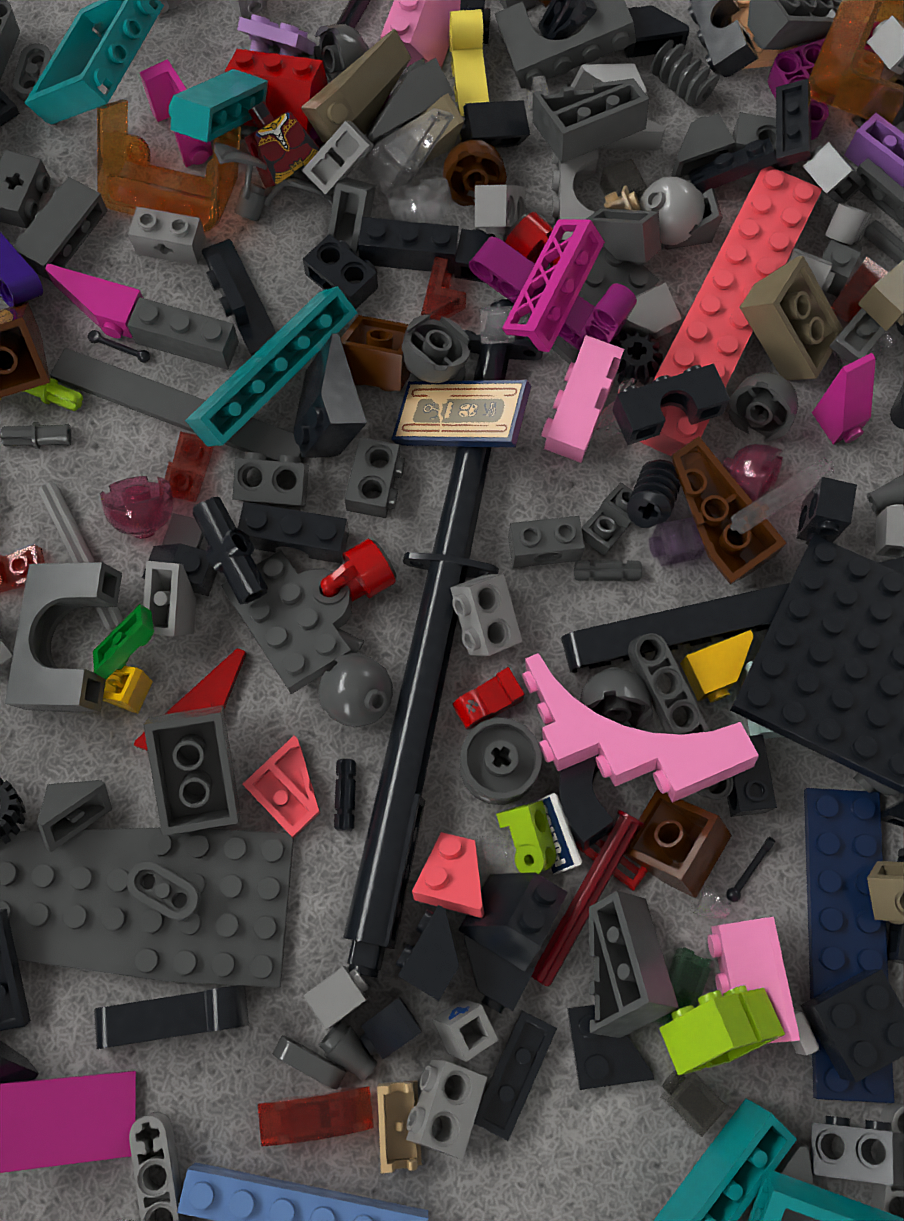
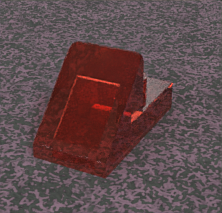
(439, 298)

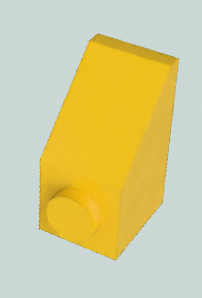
(717, 667)

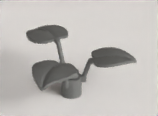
(252, 195)

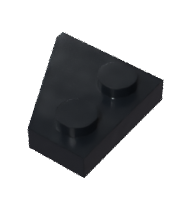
(565, 17)
(602, 1058)

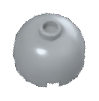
(678, 206)

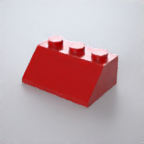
(290, 80)

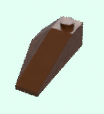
(712, 501)

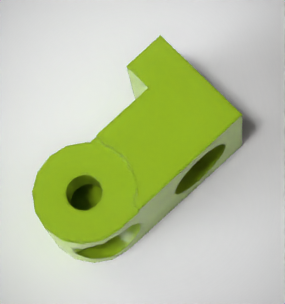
(530, 837)

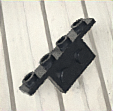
(238, 294)

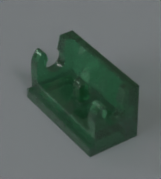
(688, 979)

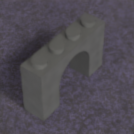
(536, 56)
(50, 595)

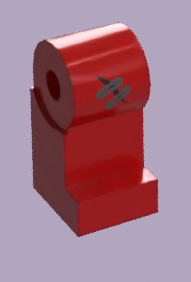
(489, 699)

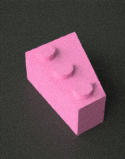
(583, 399)

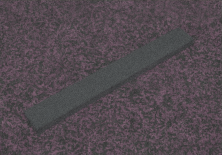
(163, 402)

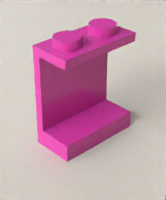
(160, 85)

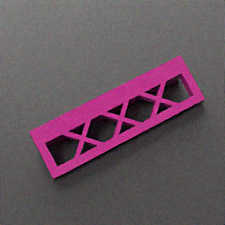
(562, 282)

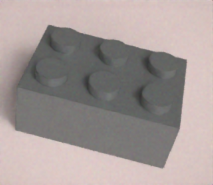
(192, 770)

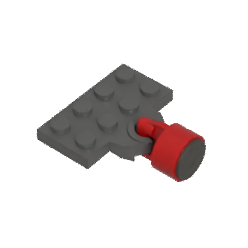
(529, 238)
(303, 610)

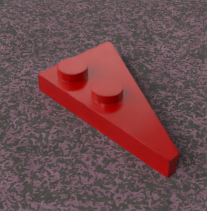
(210, 691)

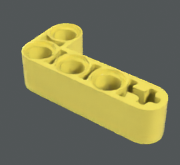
(467, 57)

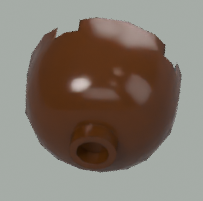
(471, 165)

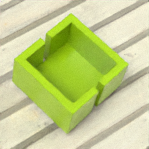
(720, 1029)

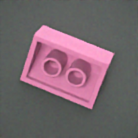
(422, 27)
(752, 957)

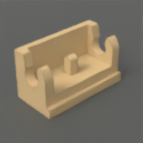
(394, 1107)

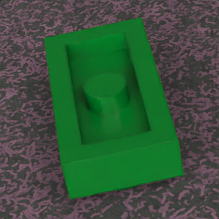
(123, 641)

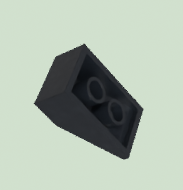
(328, 404)

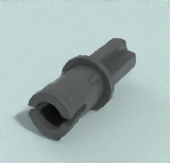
(36, 435)

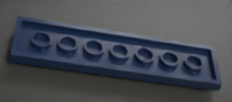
(843, 936)

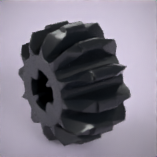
(647, 357)

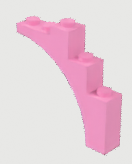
(681, 761)

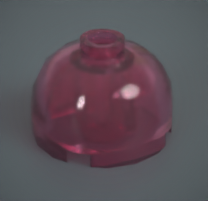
(755, 468)
(138, 505)

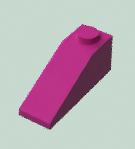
(101, 300)
(848, 401)

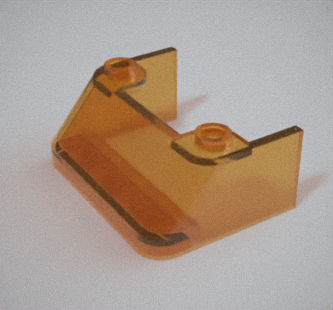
(849, 74)
(130, 180)

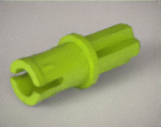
(58, 395)

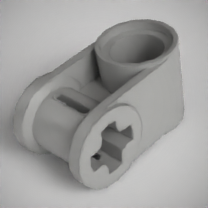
(848, 224)

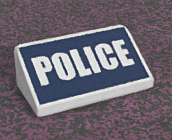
(565, 846)

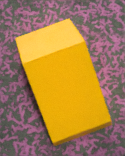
(127, 688)

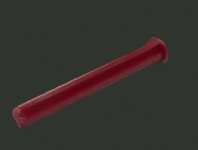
(586, 896)

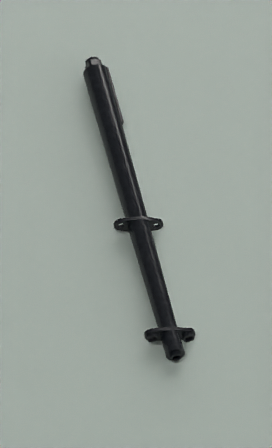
(399, 802)

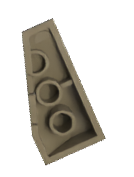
(359, 89)

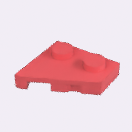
(285, 788)
(451, 876)

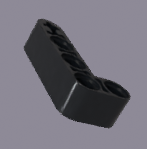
(171, 1016)

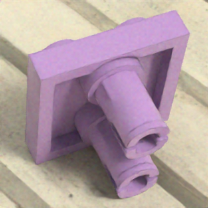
(266, 33)

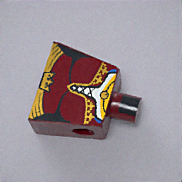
(279, 144)

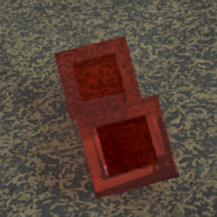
(315, 1116)

